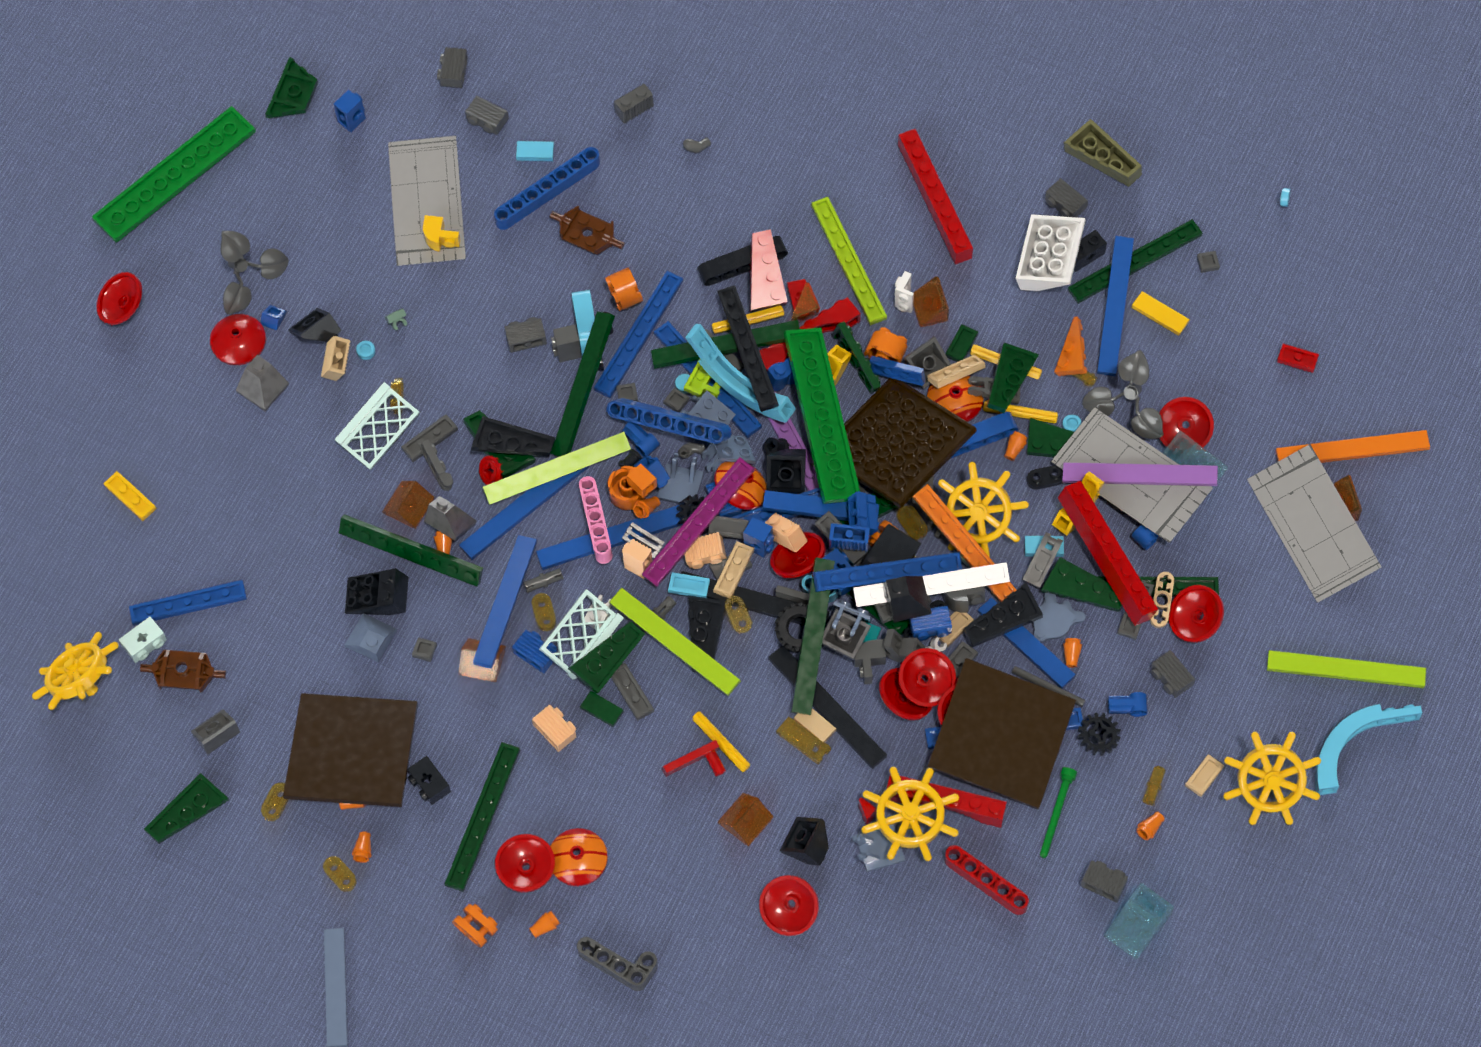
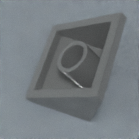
(928, 356)
(215, 731)

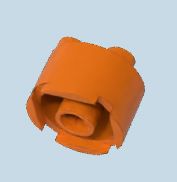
(624, 289)
(886, 345)
(620, 492)

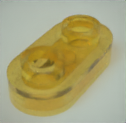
(398, 387)
(912, 523)
(543, 613)
(738, 614)
(274, 802)
(340, 874)

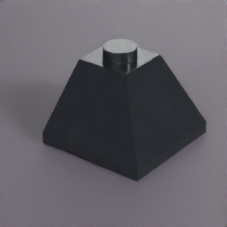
(316, 326)
(786, 471)
(907, 597)
(807, 841)

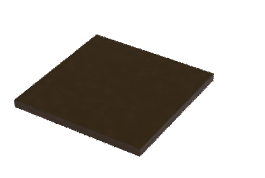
(902, 440)
(1001, 733)
(350, 750)

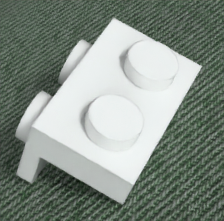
(903, 295)

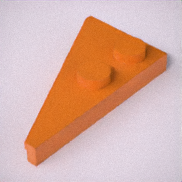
(1072, 355)

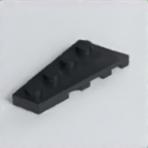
(510, 439)
(1013, 612)
(706, 623)

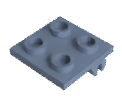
(711, 409)
(728, 451)
(681, 482)
(845, 607)
(875, 849)

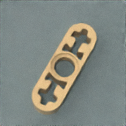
(1165, 614)

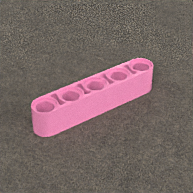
(597, 527)

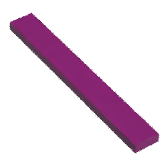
(698, 522)

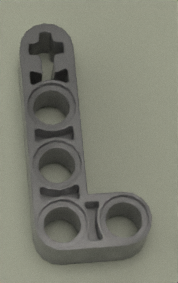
(615, 960)

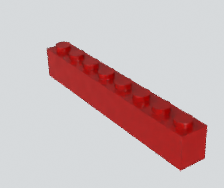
(935, 196)
(1107, 553)

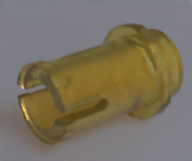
(1088, 378)

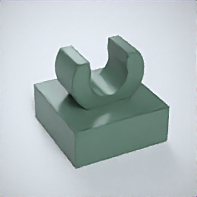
(395, 317)

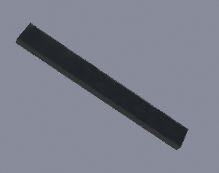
(748, 348)
(756, 601)
(832, 711)

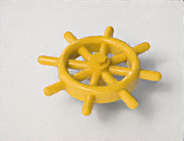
(979, 508)
(73, 671)
(1272, 778)
(910, 813)

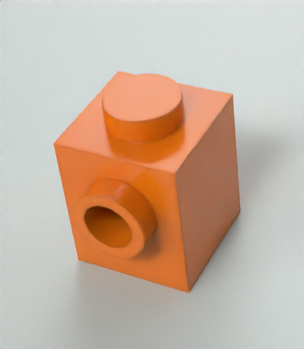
(641, 480)

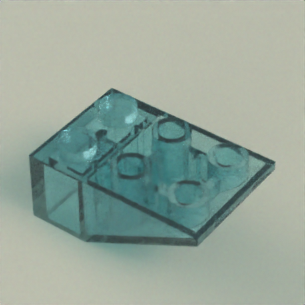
(1188, 452)
(1139, 921)

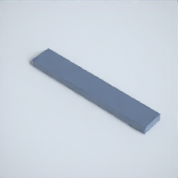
(335, 987)

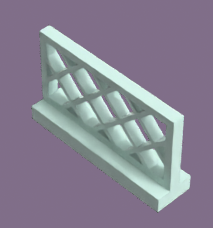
(365, 414)
(601, 634)

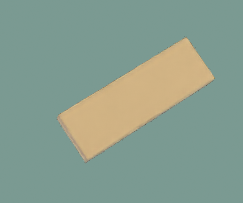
(956, 371)
(733, 570)

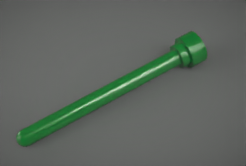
(1067, 776)

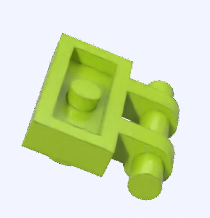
(699, 381)

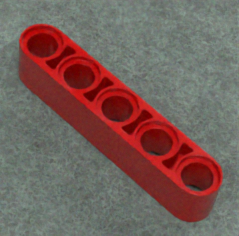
(982, 871)

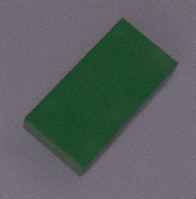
(961, 343)
(602, 709)

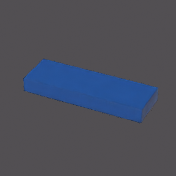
(897, 370)

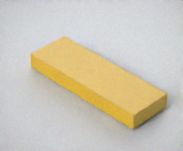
(1160, 313)
(129, 496)

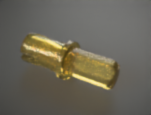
(1154, 785)

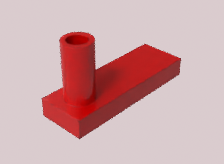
(708, 751)

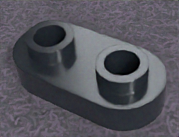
(1046, 479)

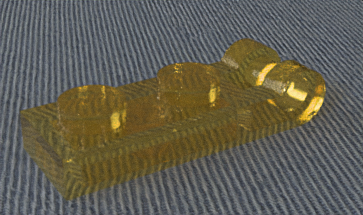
(803, 740)

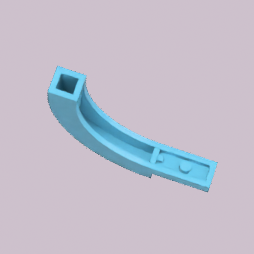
(730, 378)
(1359, 721)

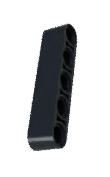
(734, 263)

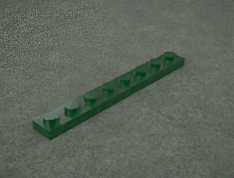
(410, 550)

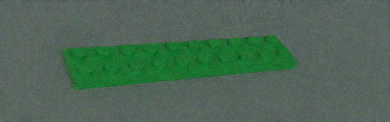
(173, 174)
(821, 414)

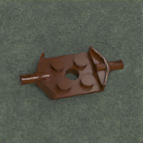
(576, 222)
(197, 675)

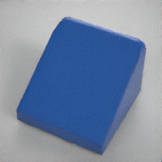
(272, 317)

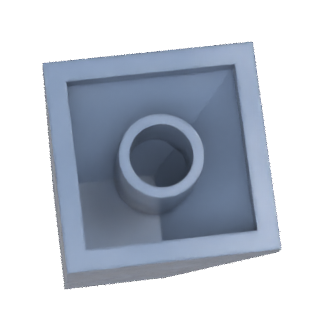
(370, 637)

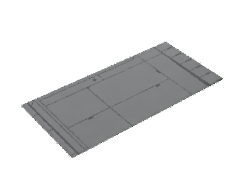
(424, 184)
(1157, 507)
(1314, 523)

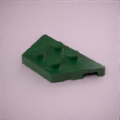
(292, 92)

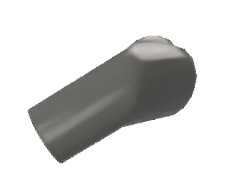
(695, 146)
(690, 448)

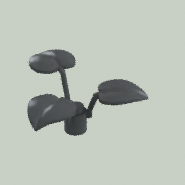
(233, 247)
(1136, 370)

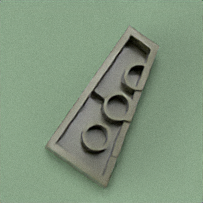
(1103, 153)

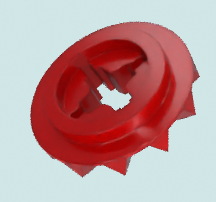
(487, 476)

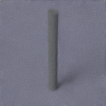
(1040, 682)

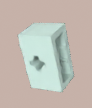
(133, 640)

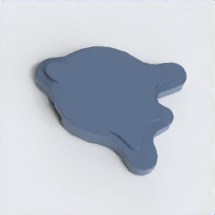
(1056, 619)

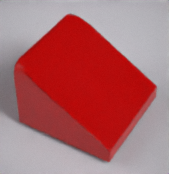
(868, 811)

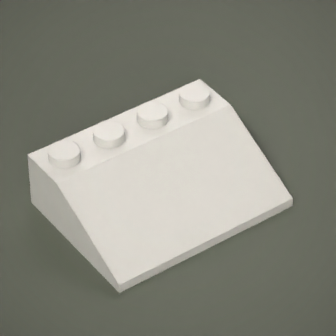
(1049, 252)

